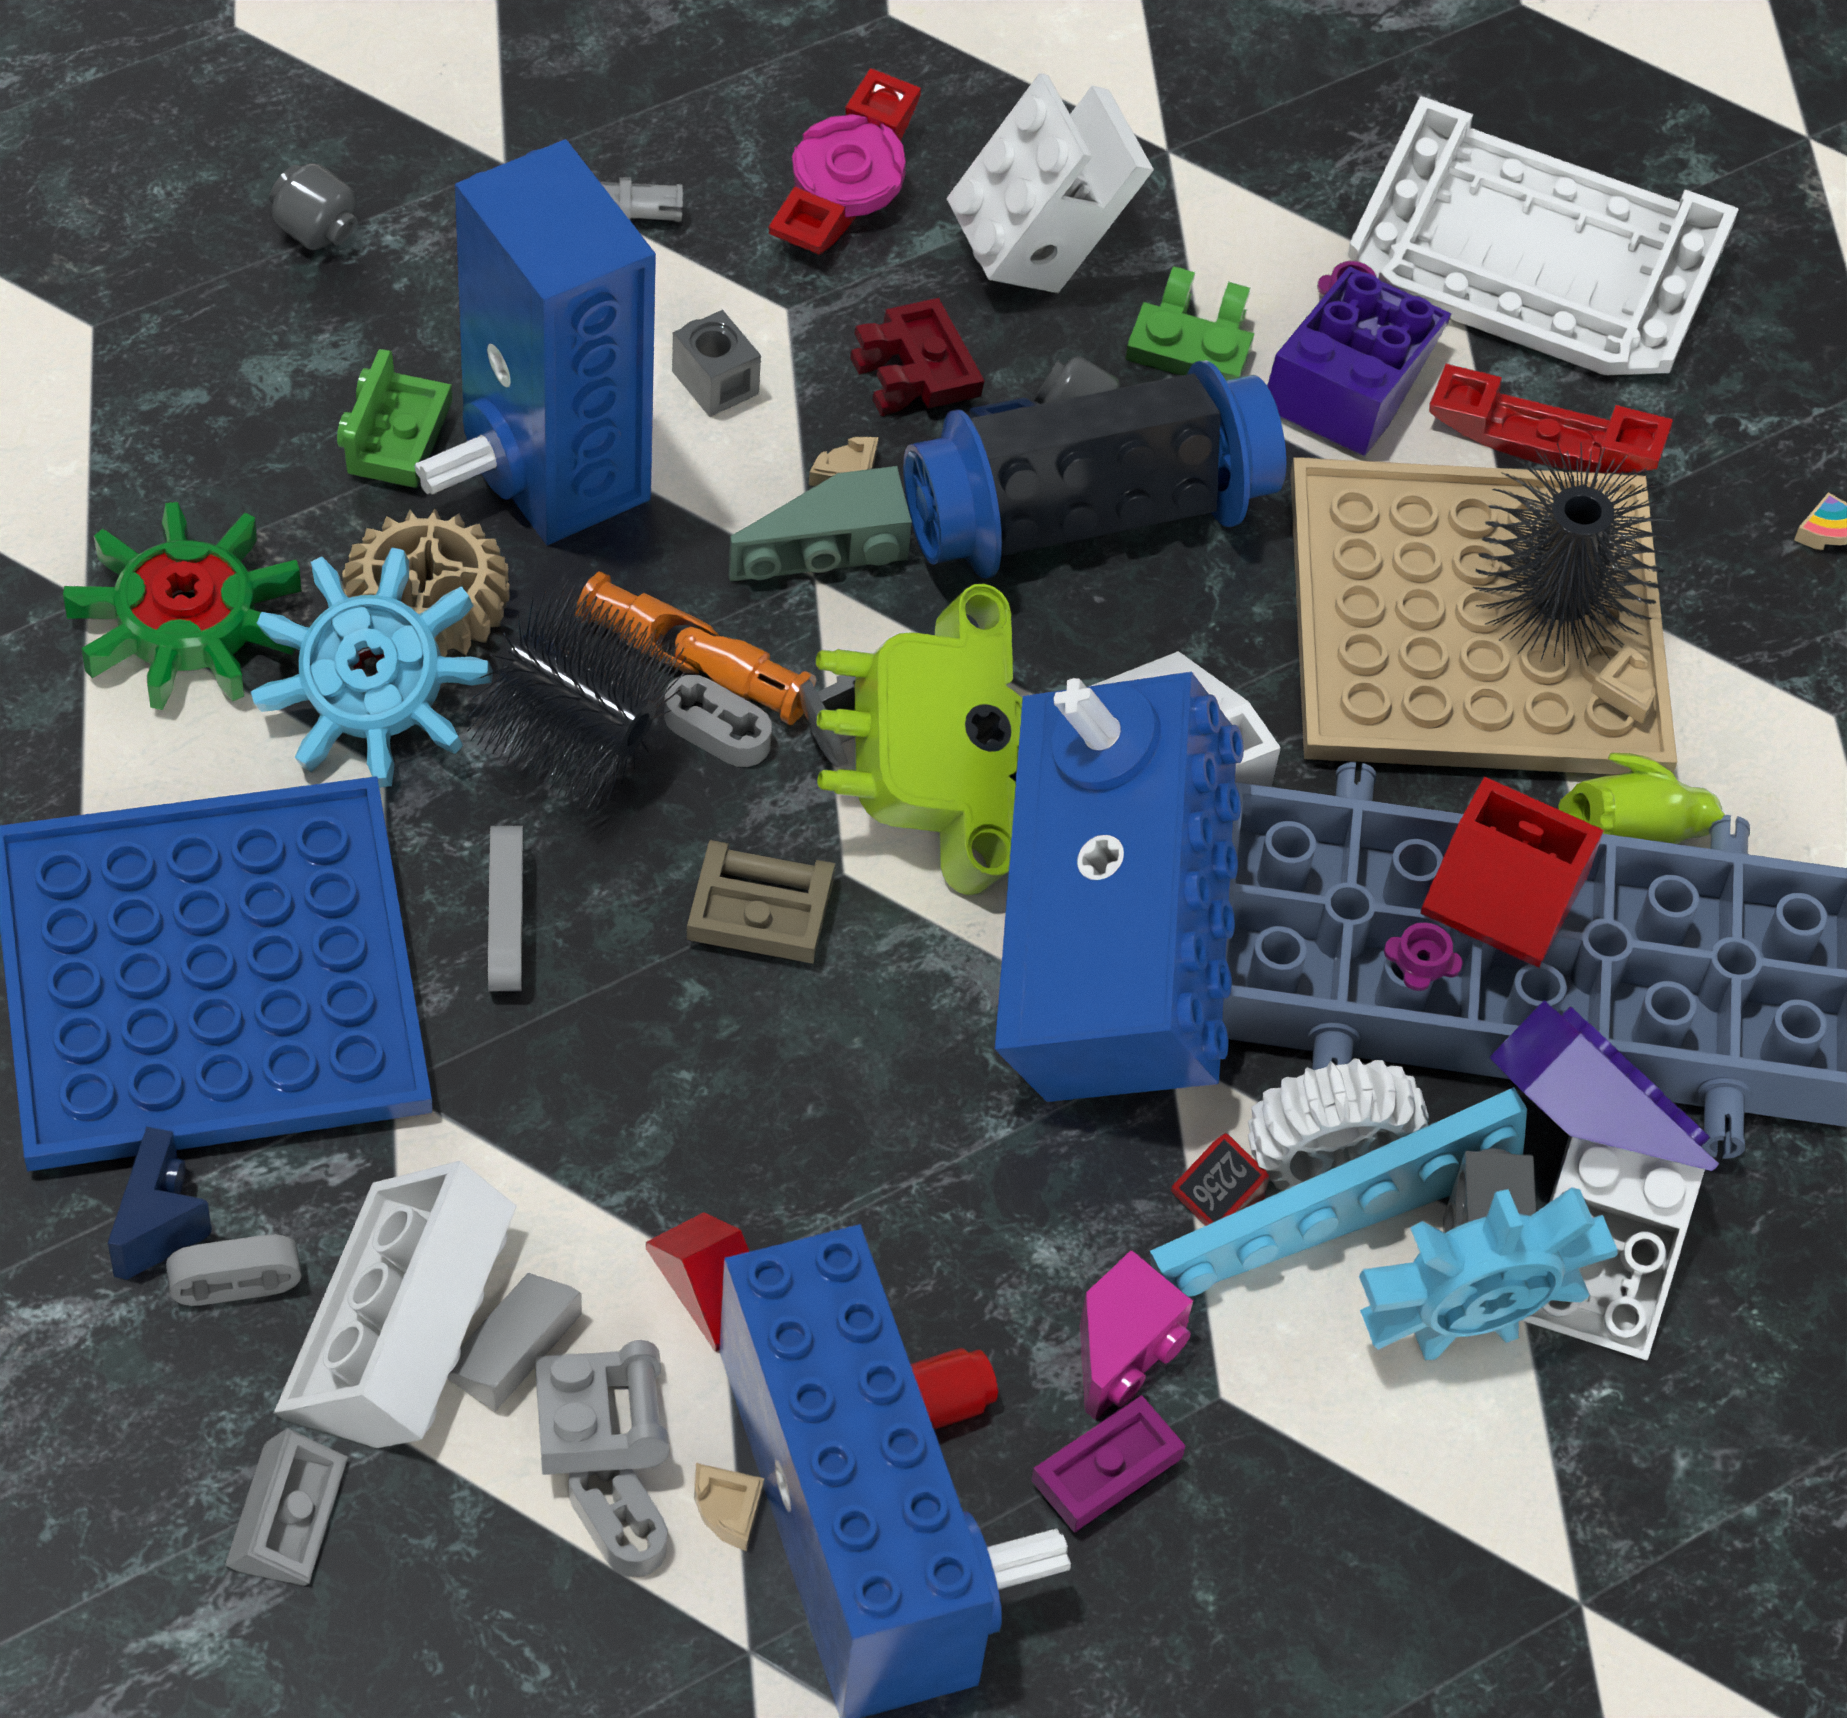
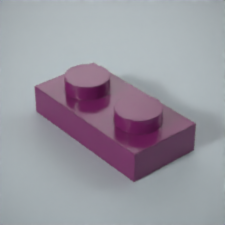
(1108, 1463)

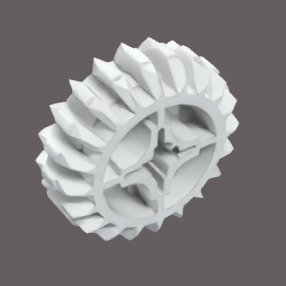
(1332, 1118)

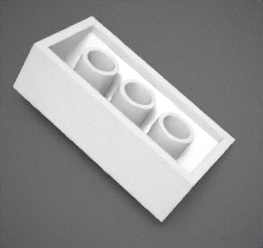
(398, 1307)

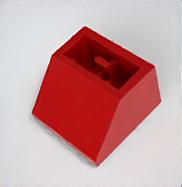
(1512, 871)

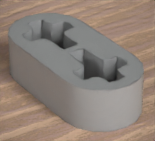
(718, 720)
(233, 1270)
(605, 1520)

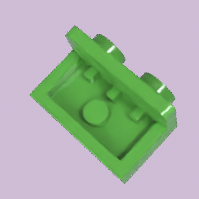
(392, 422)

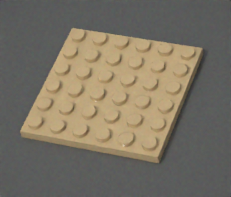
(1404, 656)

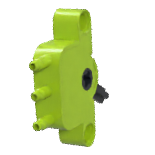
(937, 734)

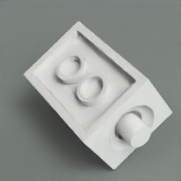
(1048, 186)

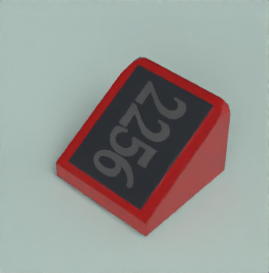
(1221, 1181)

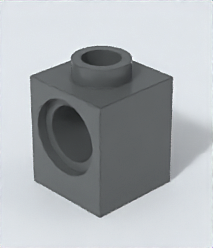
(716, 362)

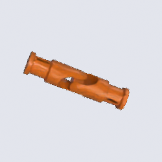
(725, 660)

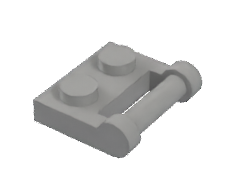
(577, 1413)

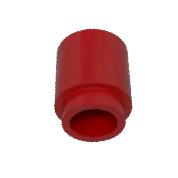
(955, 1385)

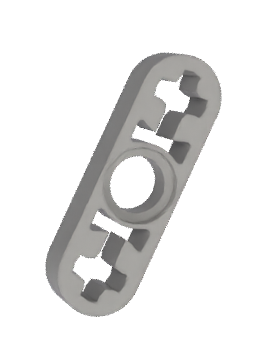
(505, 908)

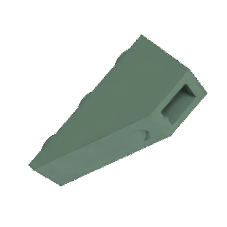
(835, 525)

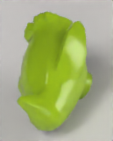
(1643, 803)

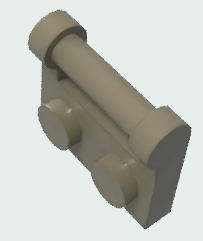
(759, 915)

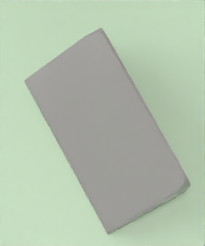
(512, 1336)
(287, 1509)

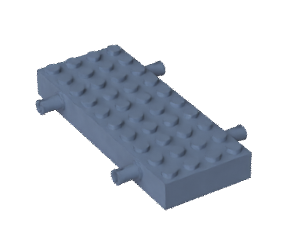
(1687, 958)

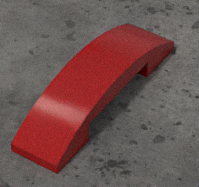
(817, 222)
(1516, 426)

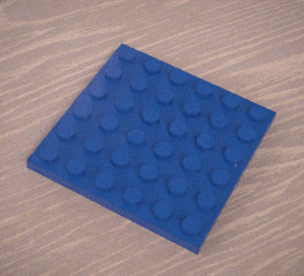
(207, 973)

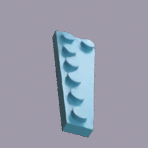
(1344, 1199)

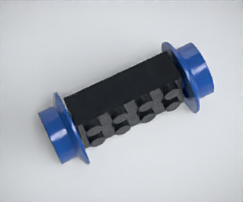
(1094, 466)

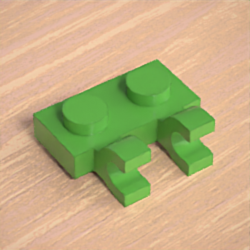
(1175, 341)

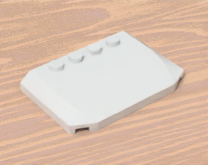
(1539, 246)

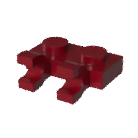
(932, 355)

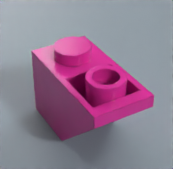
(1125, 1328)

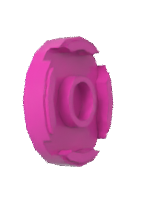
(850, 163)

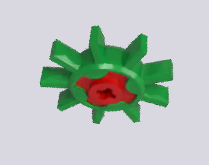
(181, 604)

